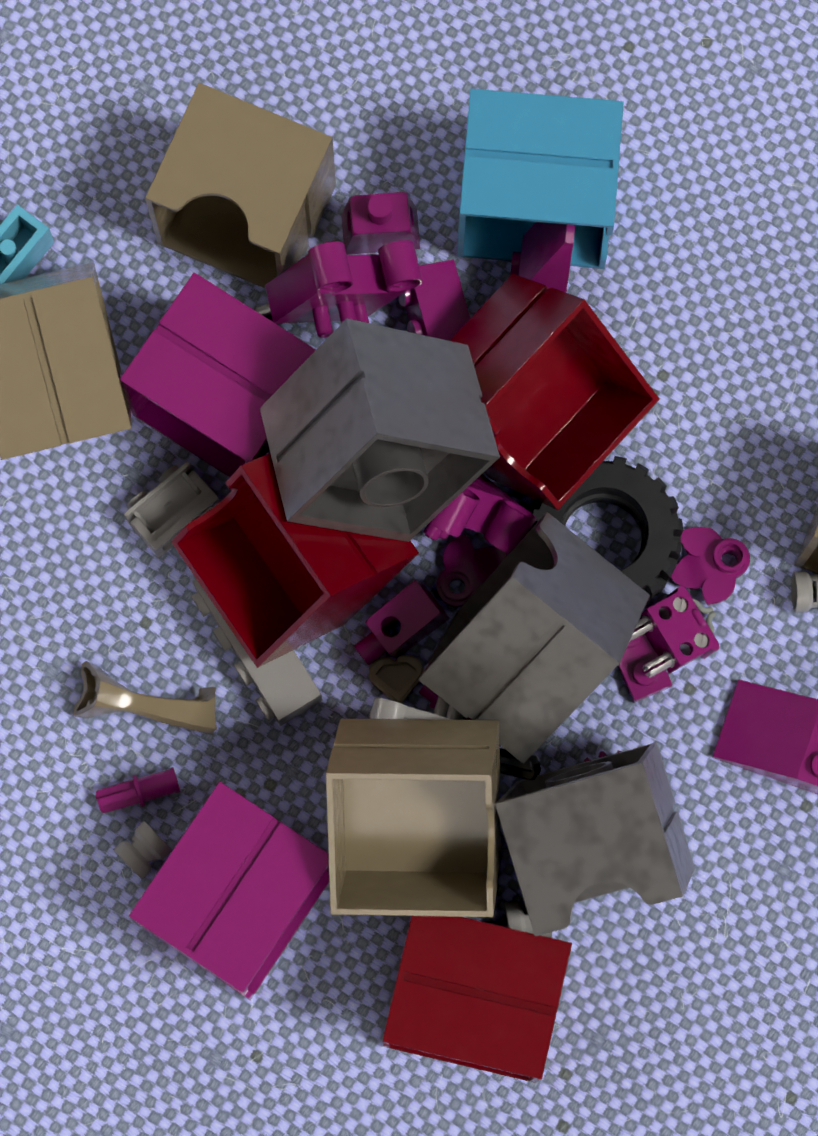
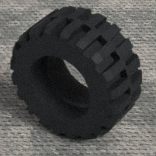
(648, 505)

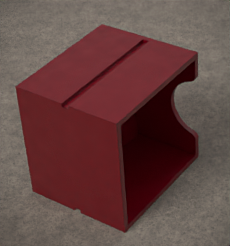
(551, 388)
(278, 577)
(477, 995)

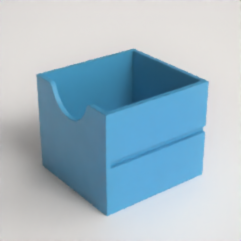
(539, 163)

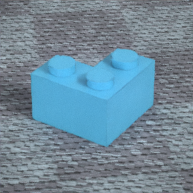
(22, 244)

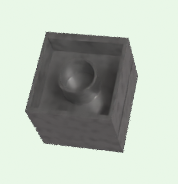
(378, 431)
(536, 637)
(595, 834)

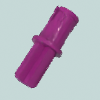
(137, 791)

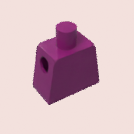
(378, 220)
(418, 617)

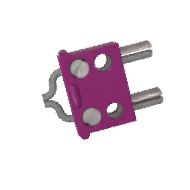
(677, 631)

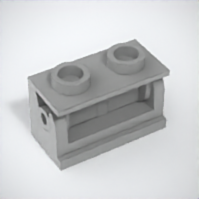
(169, 507)

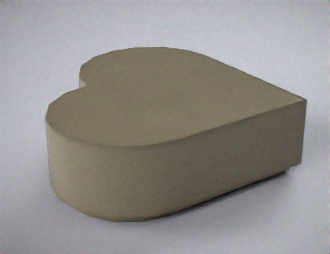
(397, 677)

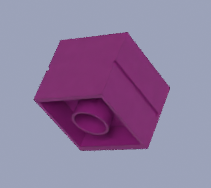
(211, 374)
(234, 890)

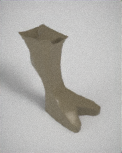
(106, 696)

